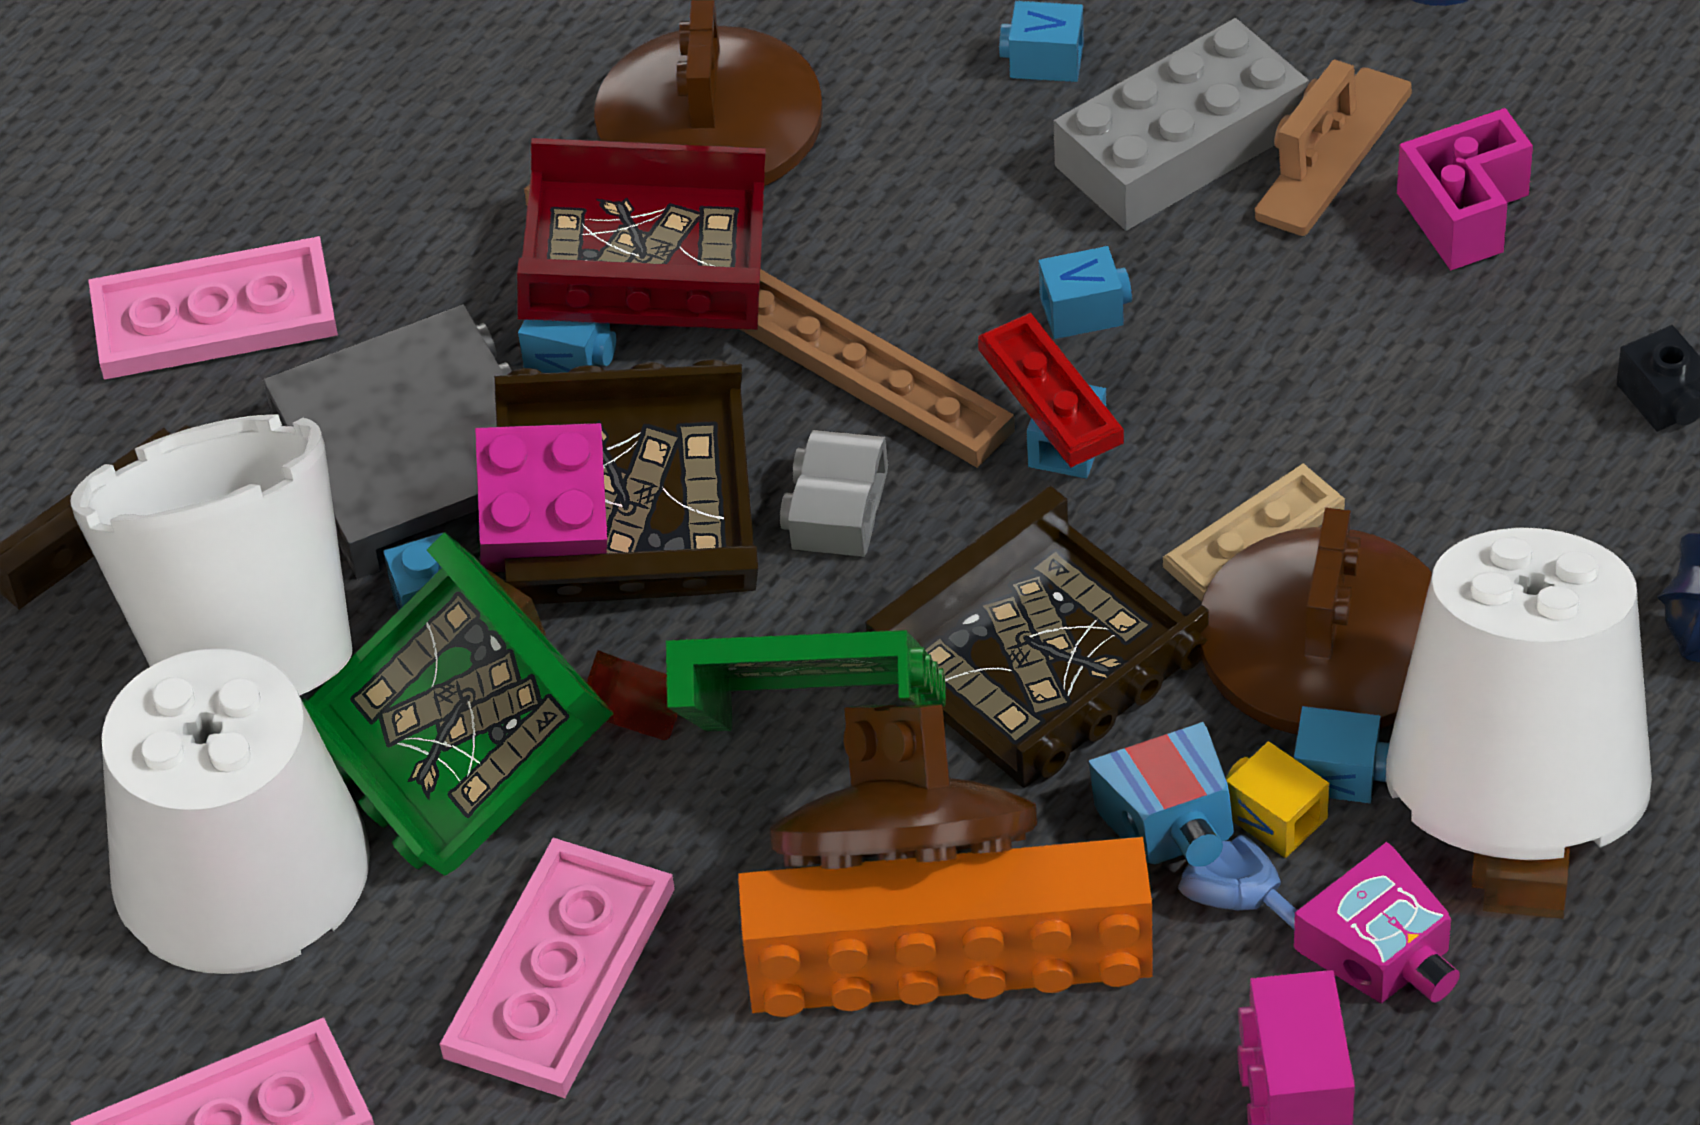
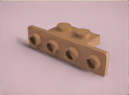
(1327, 141)

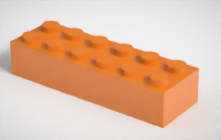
(947, 926)

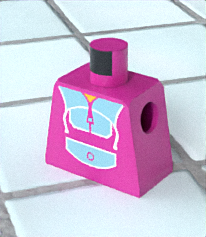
(1379, 930)

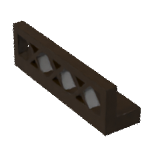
(49, 551)

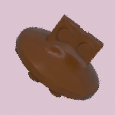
(714, 91)
(1315, 623)
(900, 799)

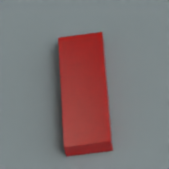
(1051, 390)

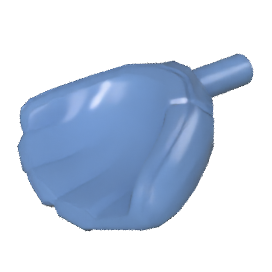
(1237, 881)

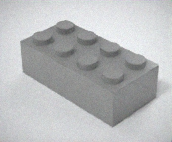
(1177, 123)

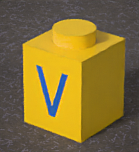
(1277, 798)

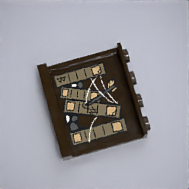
(669, 480)
(1042, 638)

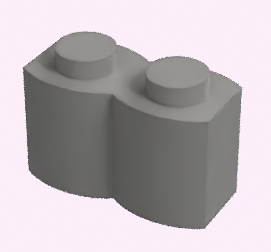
(835, 493)

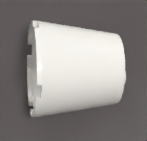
(225, 545)
(1524, 699)
(226, 815)

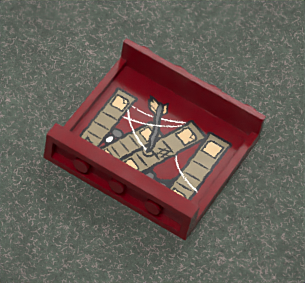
(642, 234)

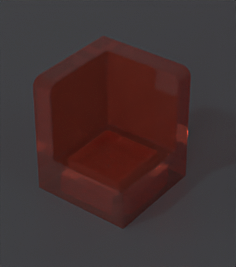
(633, 694)

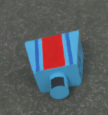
(1167, 794)

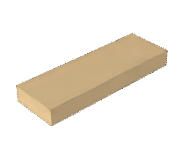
(1285, 505)

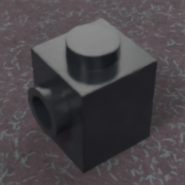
(1661, 378)

